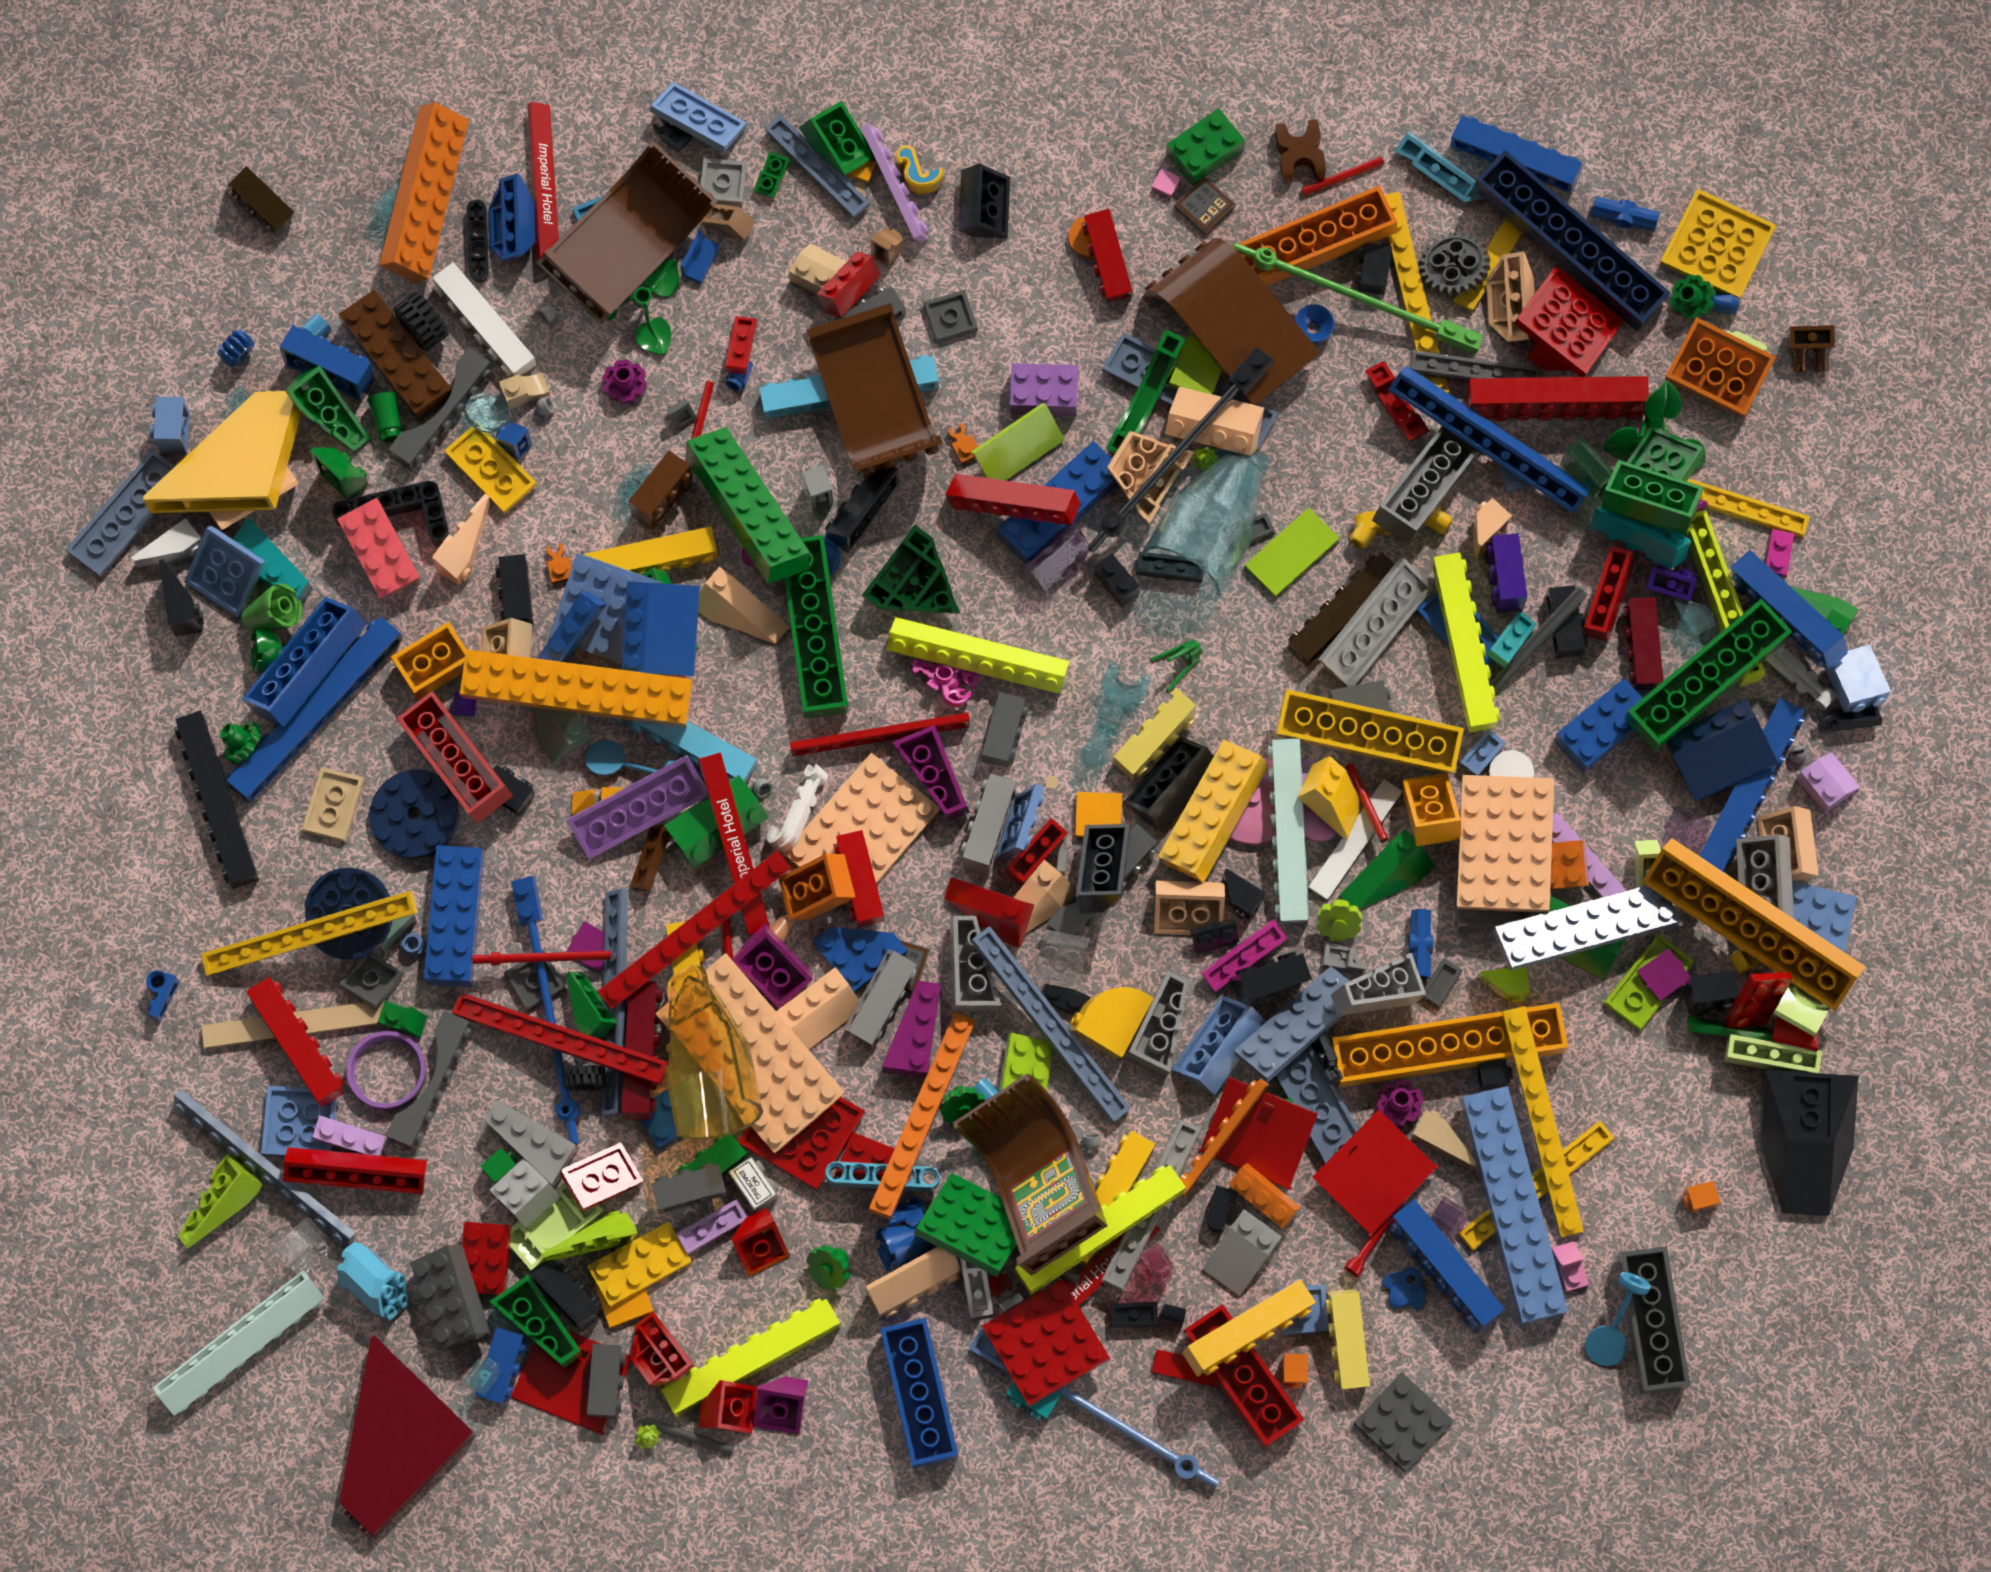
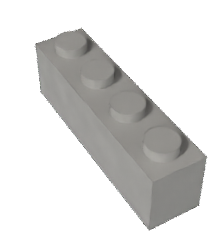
(880, 997)

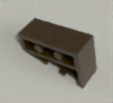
(259, 200)

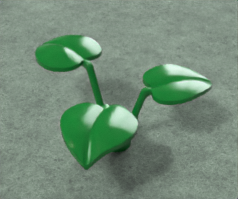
(654, 334)
(1659, 404)

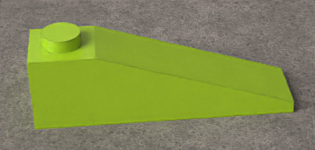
(230, 1191)
(607, 1233)

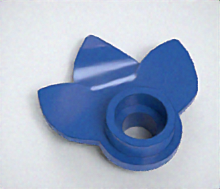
(910, 1211)
(1405, 1292)

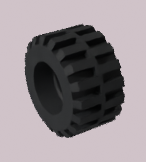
(421, 321)

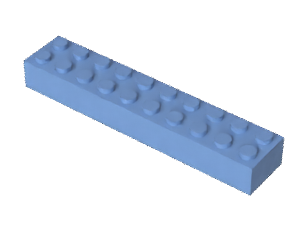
(1513, 1206)

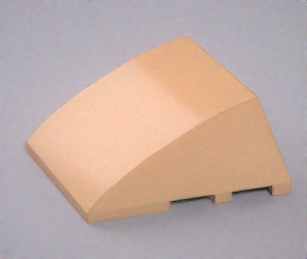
(1137, 461)

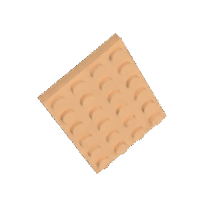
(871, 801)
(1505, 843)

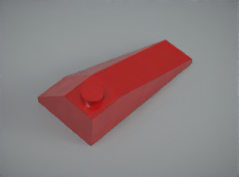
(1001, 912)

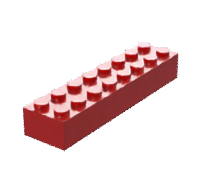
(1558, 397)

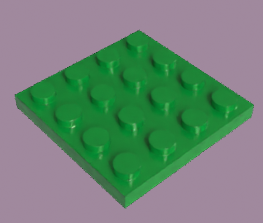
(969, 1225)

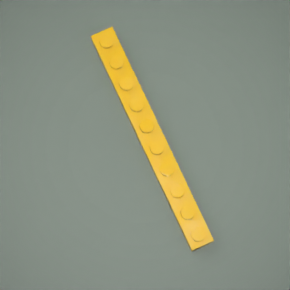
(1411, 283)
(309, 933)
(1542, 1121)

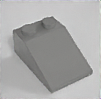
(1242, 1253)

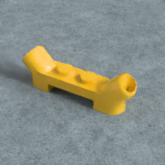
(1366, 528)

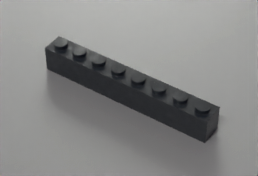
(216, 799)

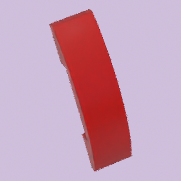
(1400, 411)

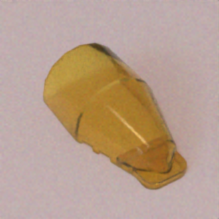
(709, 1062)

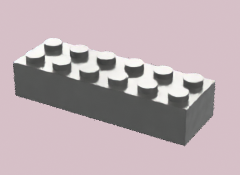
(1425, 485)
(1655, 1323)

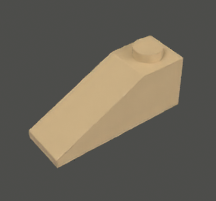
(1439, 1136)

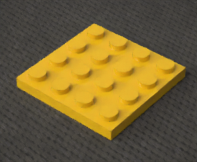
(1718, 243)

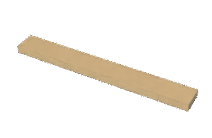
(317, 1021)

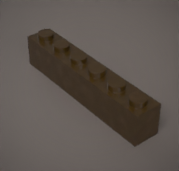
(1334, 615)

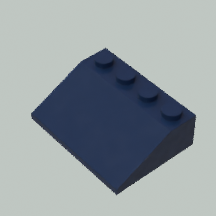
(1721, 750)

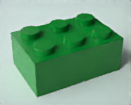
(1205, 146)

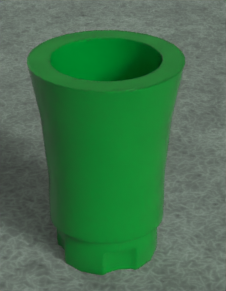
(385, 414)

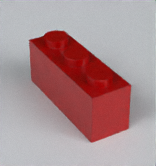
(848, 284)
(1038, 850)

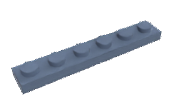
(817, 167)

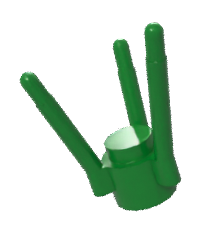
(1188, 651)

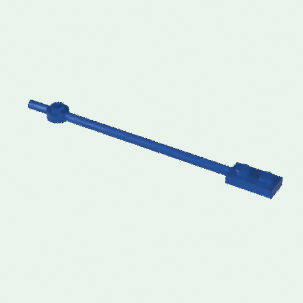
(529, 913)

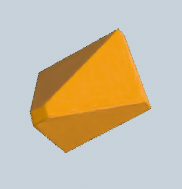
(582, 800)

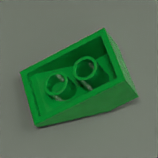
(837, 139)
(339, 471)

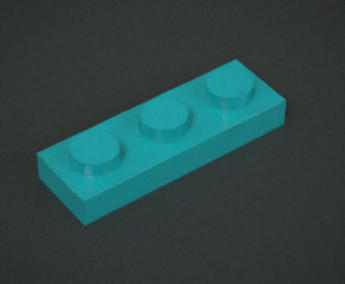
(1511, 639)

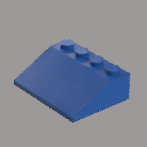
(660, 628)

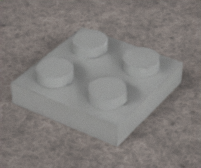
(725, 180)

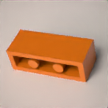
(1264, 1195)

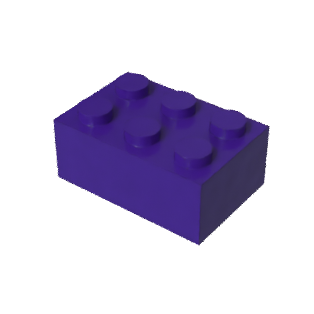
(1506, 573)

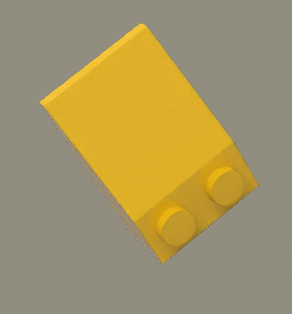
(1331, 795)

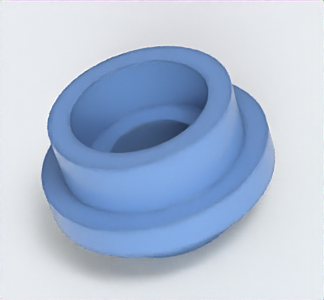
(412, 938)

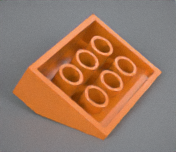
(1720, 368)

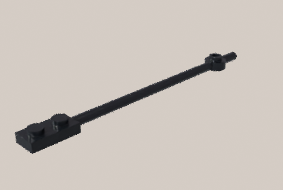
(1241, 380)

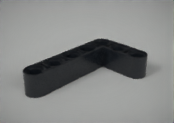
(398, 506)

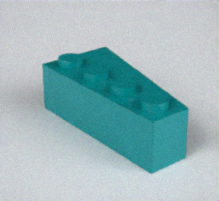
(277, 566)

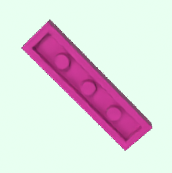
(1243, 955)

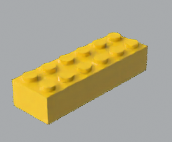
(1213, 811)

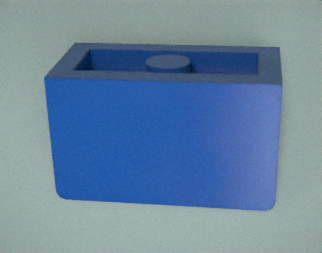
(699, 258)

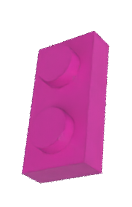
(1779, 552)

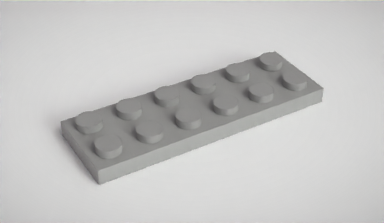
(1375, 623)

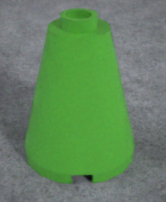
(273, 609)

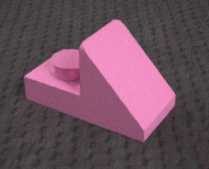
(1570, 1266)

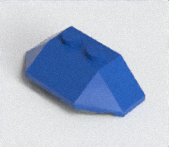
(511, 218)

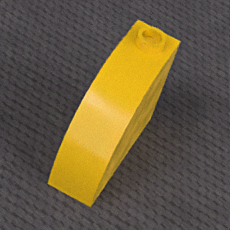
(1111, 1019)

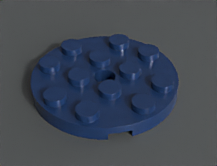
(417, 836)
(334, 894)

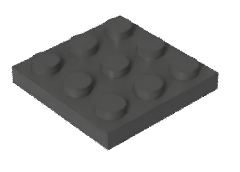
(1403, 1421)

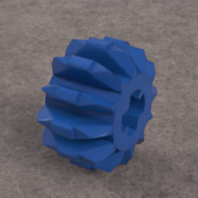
(235, 348)

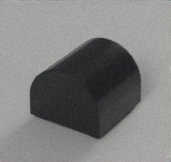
(1173, 1315)

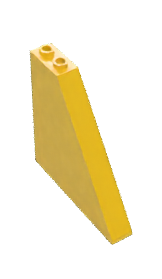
(235, 465)

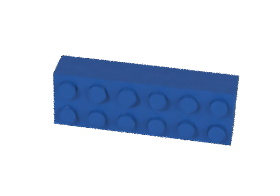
(1091, 482)
(1808, 626)
(304, 661)
(454, 916)
(1446, 1267)
(919, 1393)

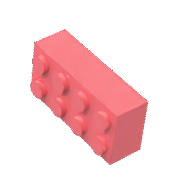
(378, 548)

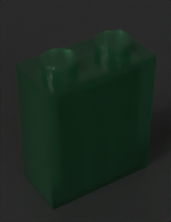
(1588, 467)

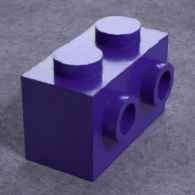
(1672, 582)

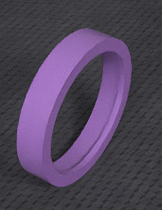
(370, 1040)

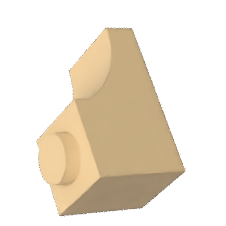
(523, 389)

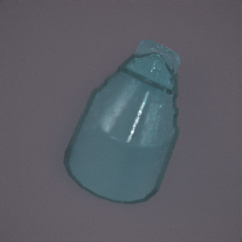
(1214, 516)

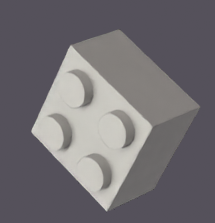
(524, 1193)

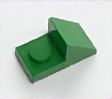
(402, 1019)

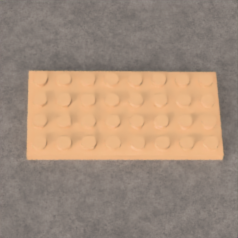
(789, 1077)

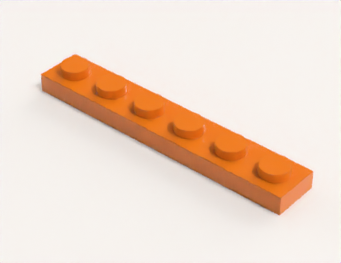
(1227, 1128)

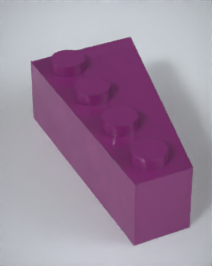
(931, 765)
(914, 1038)

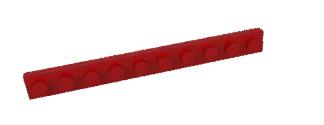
(693, 930)
(560, 1038)

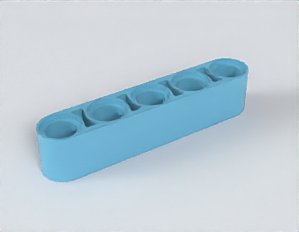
(872, 1170)

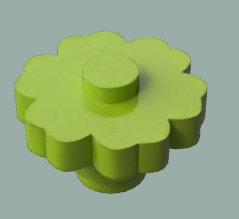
(1339, 920)

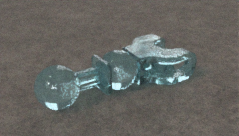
(1112, 714)

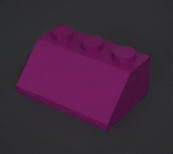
(772, 966)

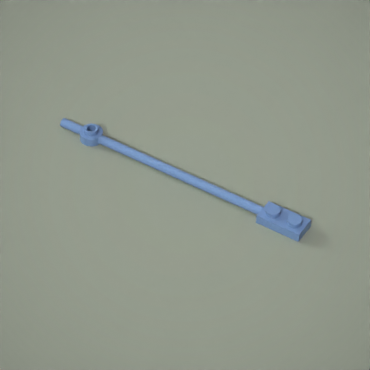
(984, 1348)

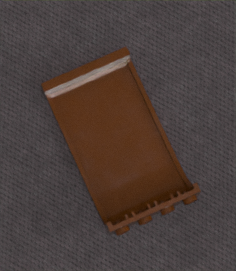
(628, 233)
(872, 390)

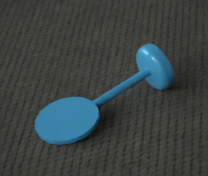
(609, 757)
(1606, 1343)

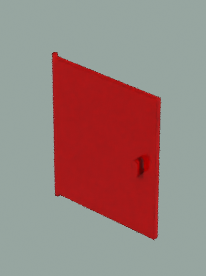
(1267, 1137)
(1377, 1174)
(560, 1389)

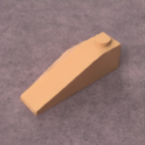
(732, 605)

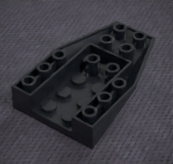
(1807, 1136)

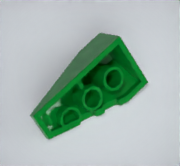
(1832, 608)

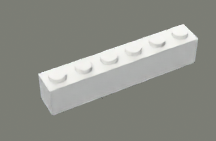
(484, 321)

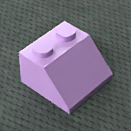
(1827, 782)

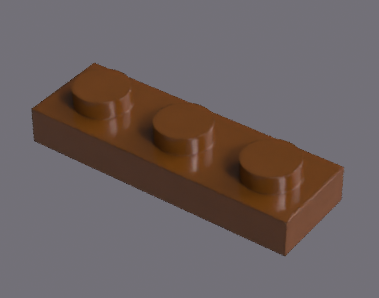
(650, 858)

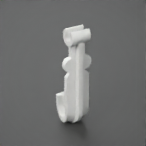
(1796, 672)
(799, 811)

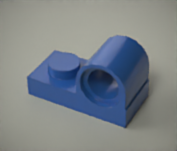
(164, 994)

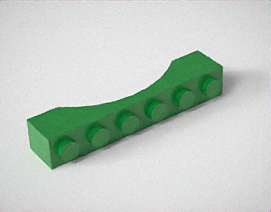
(1150, 388)

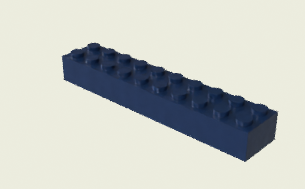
(1571, 240)

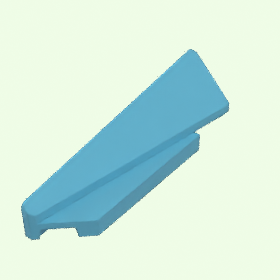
(1438, 167)

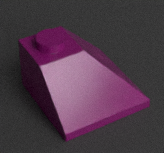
(781, 1405)

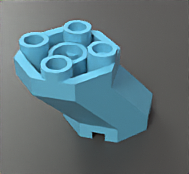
(372, 1281)

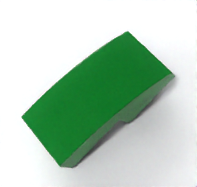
(772, 175)

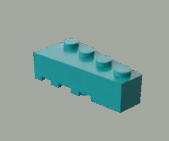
(1658, 543)

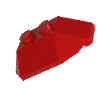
(658, 1352)

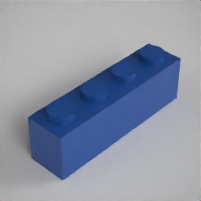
(573, 628)

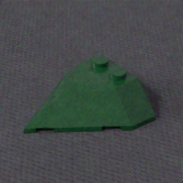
(913, 578)

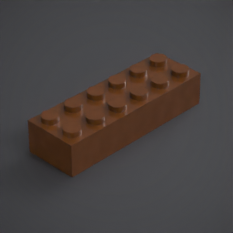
(395, 355)

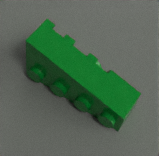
(534, 1316)

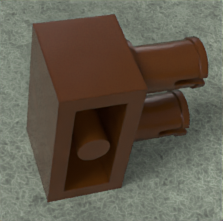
(1811, 338)

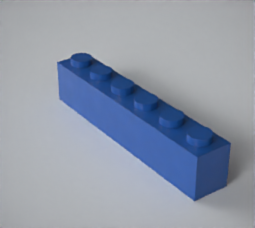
(1489, 142)

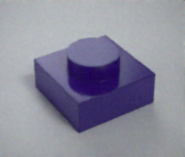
(464, 706)

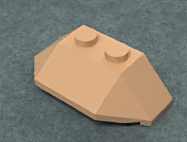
(1508, 292)

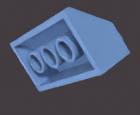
(1211, 1051)

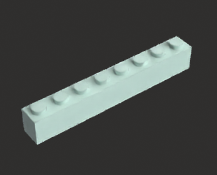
(1289, 831)
(238, 1343)

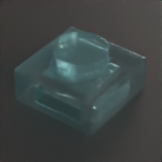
(237, 398)

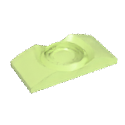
(1801, 1009)
(551, 1228)

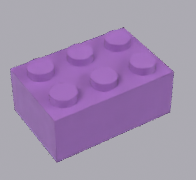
(1044, 384)

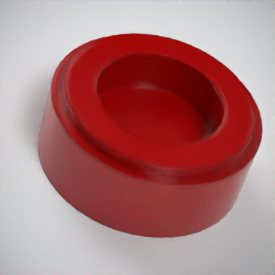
(1000, 1284)

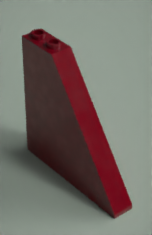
(397, 1441)

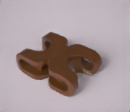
(1300, 151)

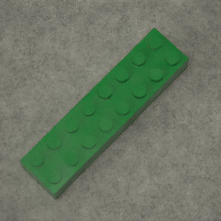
(747, 505)
(816, 635)
(1708, 675)

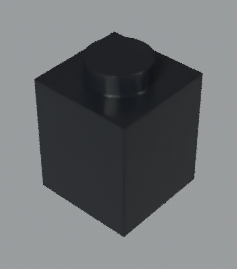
(1494, 1075)

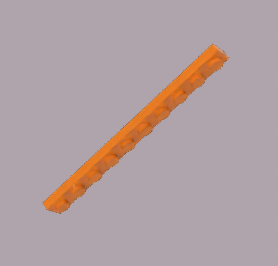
(922, 1116)

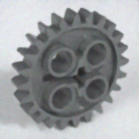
(1438, 275)

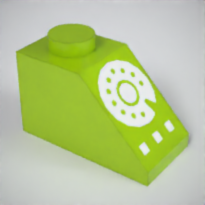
(1507, 984)

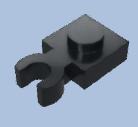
(673, 136)

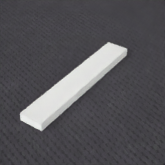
(1349, 849)

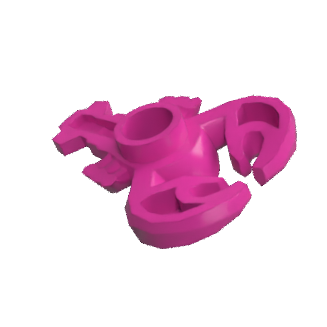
(947, 679)

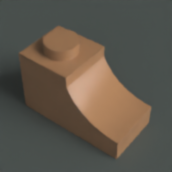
(729, 220)
(886, 245)

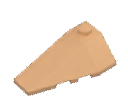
(458, 552)
(1048, 892)

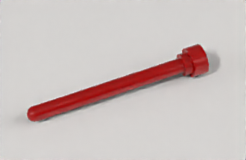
(1356, 1265)

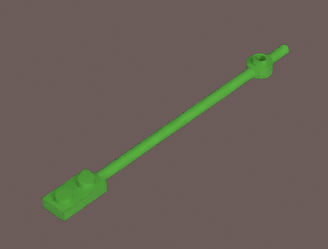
(1445, 331)

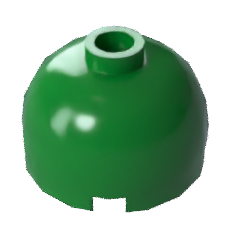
(265, 648)

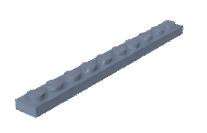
(616, 942)
(1050, 1024)
(269, 1173)

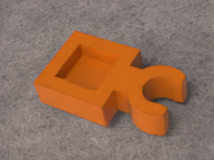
(963, 445)
(558, 567)

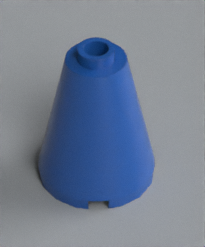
(900, 1246)

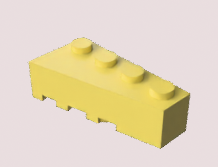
(1156, 735)
(1348, 1339)

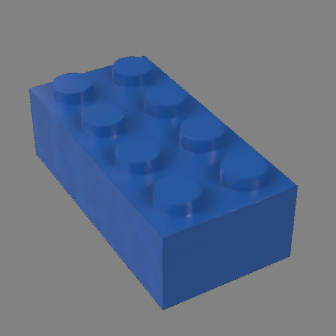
(345, 370)
(1599, 727)

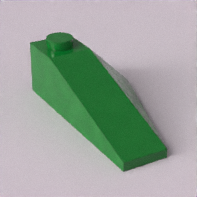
(322, 403)
(1391, 870)

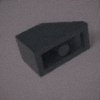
(1242, 895)

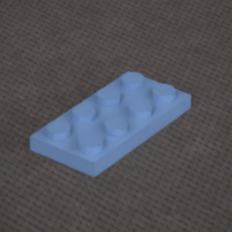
(698, 117)

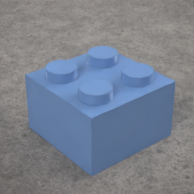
(170, 425)

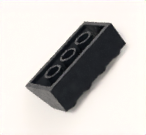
(862, 507)
(1170, 783)
(1102, 866)

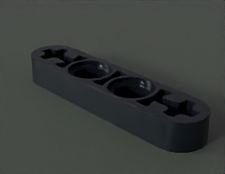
(475, 241)

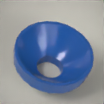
(1316, 314)

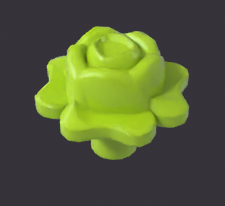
(1204, 457)
(647, 1436)

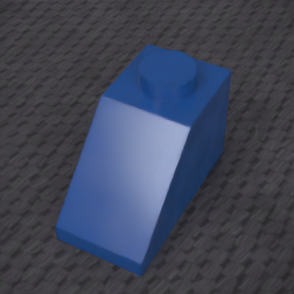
(514, 439)

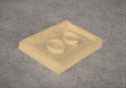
(333, 804)

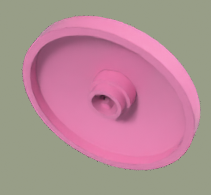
(1255, 823)

